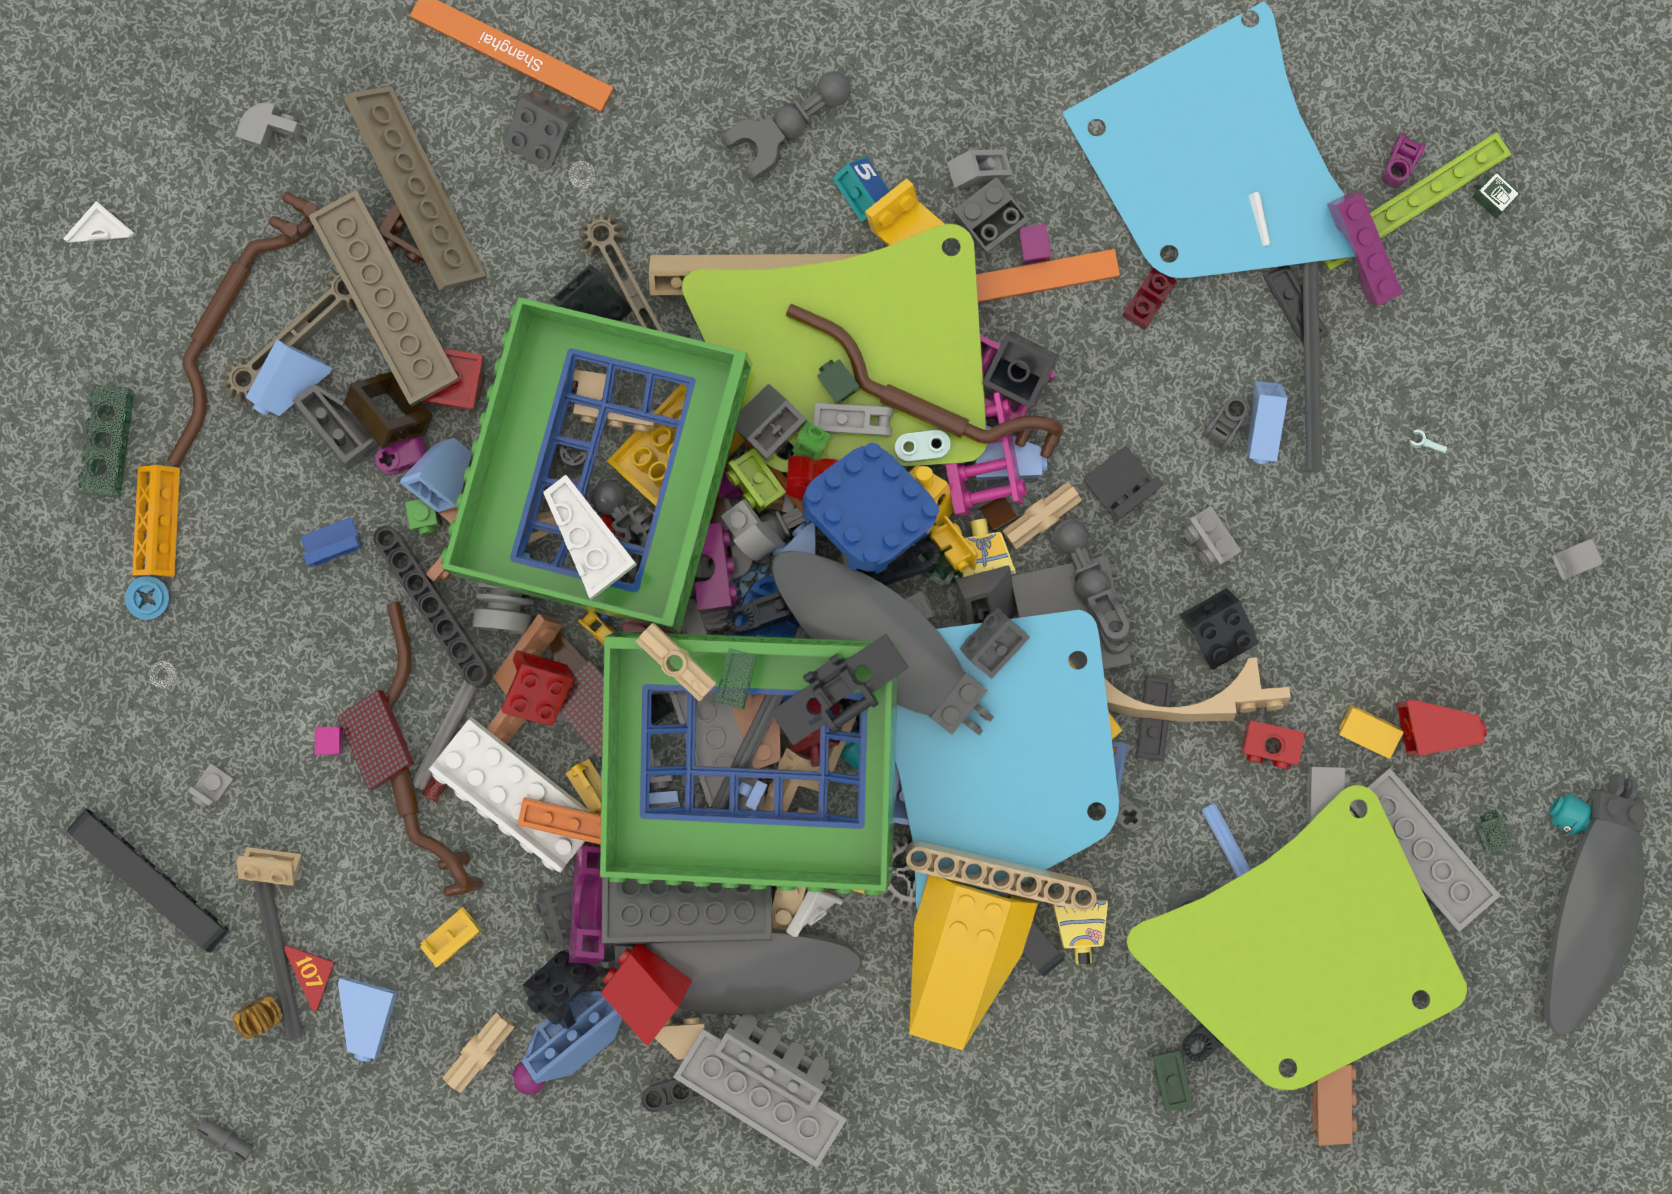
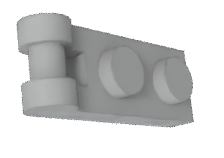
(852, 419)

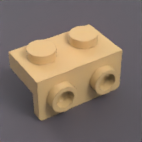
(268, 866)

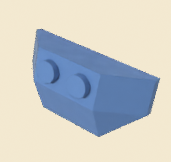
(562, 1051)

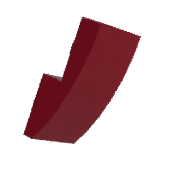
(1149, 298)

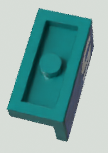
(860, 186)

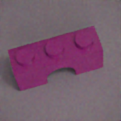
(718, 591)

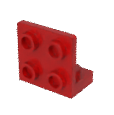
(537, 688)

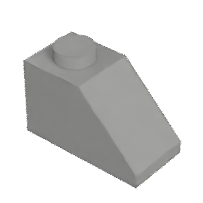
(978, 167)
(1323, 787)

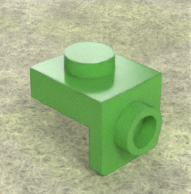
(811, 441)

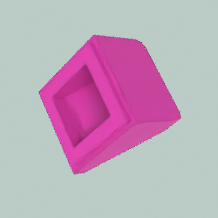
(328, 741)

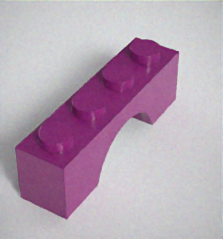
(1357, 226)
(586, 918)

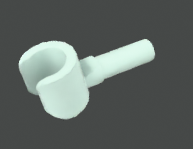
(1426, 442)

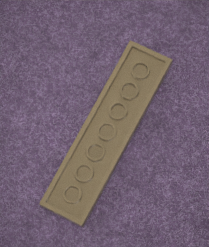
(415, 187)
(384, 298)

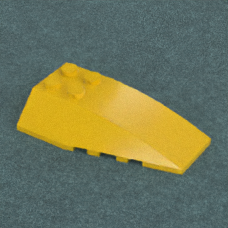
(962, 957)

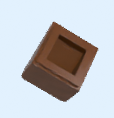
(998, 513)

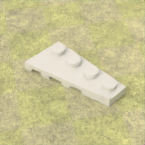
(591, 544)

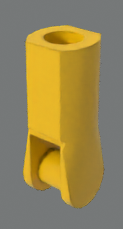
(604, 630)

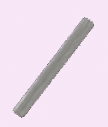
(446, 730)

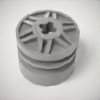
(502, 610)

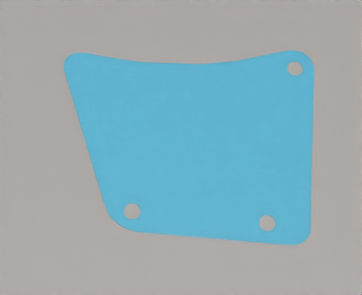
(1201, 137)
(1032, 770)

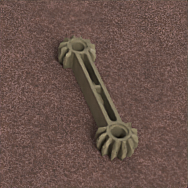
(630, 286)
(294, 335)

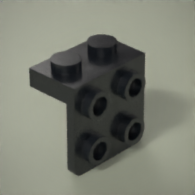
(556, 986)

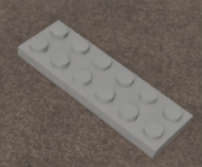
(1437, 862)
(758, 1105)

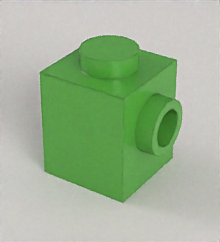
(422, 517)

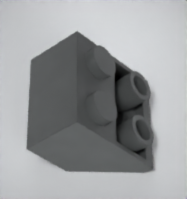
(990, 215)
(769, 422)
(985, 592)

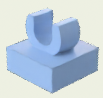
(754, 793)

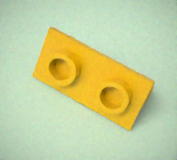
(962, 554)
(587, 784)

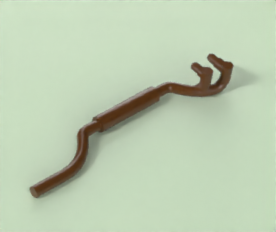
(220, 306)
(923, 409)
(402, 783)

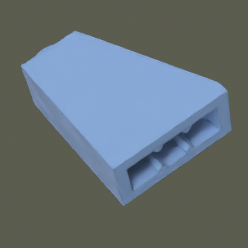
(284, 377)
(1266, 421)
(1028, 460)
(439, 474)
(365, 1016)

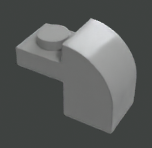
(261, 121)
(751, 535)

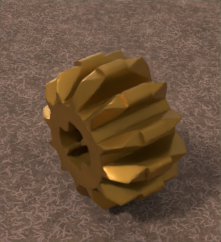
(257, 1017)

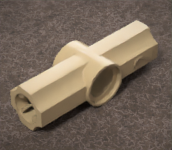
(1041, 515)
(661, 649)
(478, 1052)

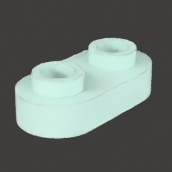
(922, 446)

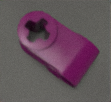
(1404, 158)
(404, 455)

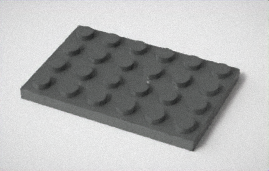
(683, 913)

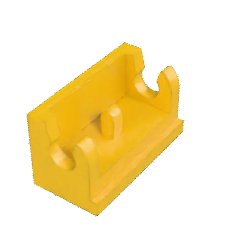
(1370, 731)
(450, 937)

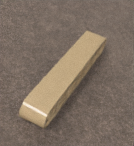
(1010, 884)

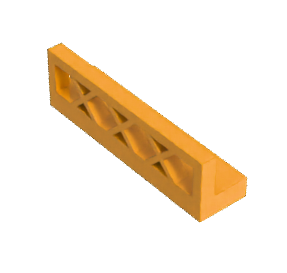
(159, 521)

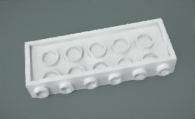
(496, 782)

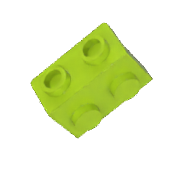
(755, 480)

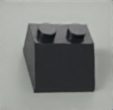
(1020, 369)

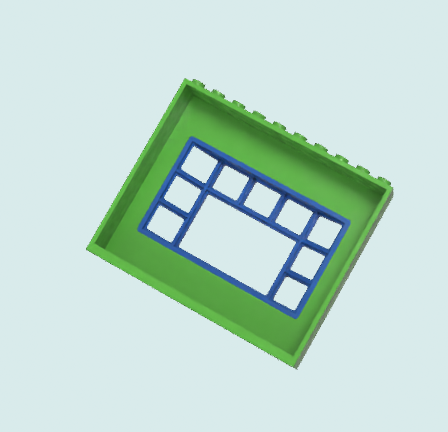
(521, 441)
(736, 843)

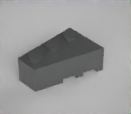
(335, 426)

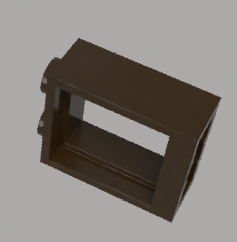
(385, 432)

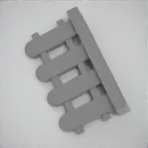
(769, 1069)

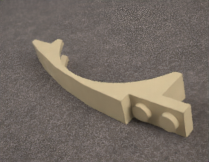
(1241, 695)

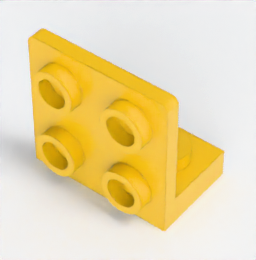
(900, 215)

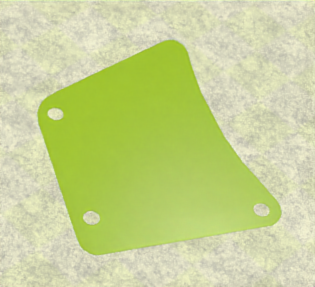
(900, 304)
(1309, 950)

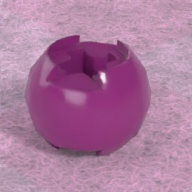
(524, 1081)

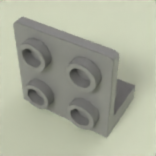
(1211, 538)

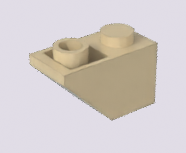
(681, 1036)

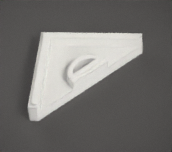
(98, 225)
(812, 910)

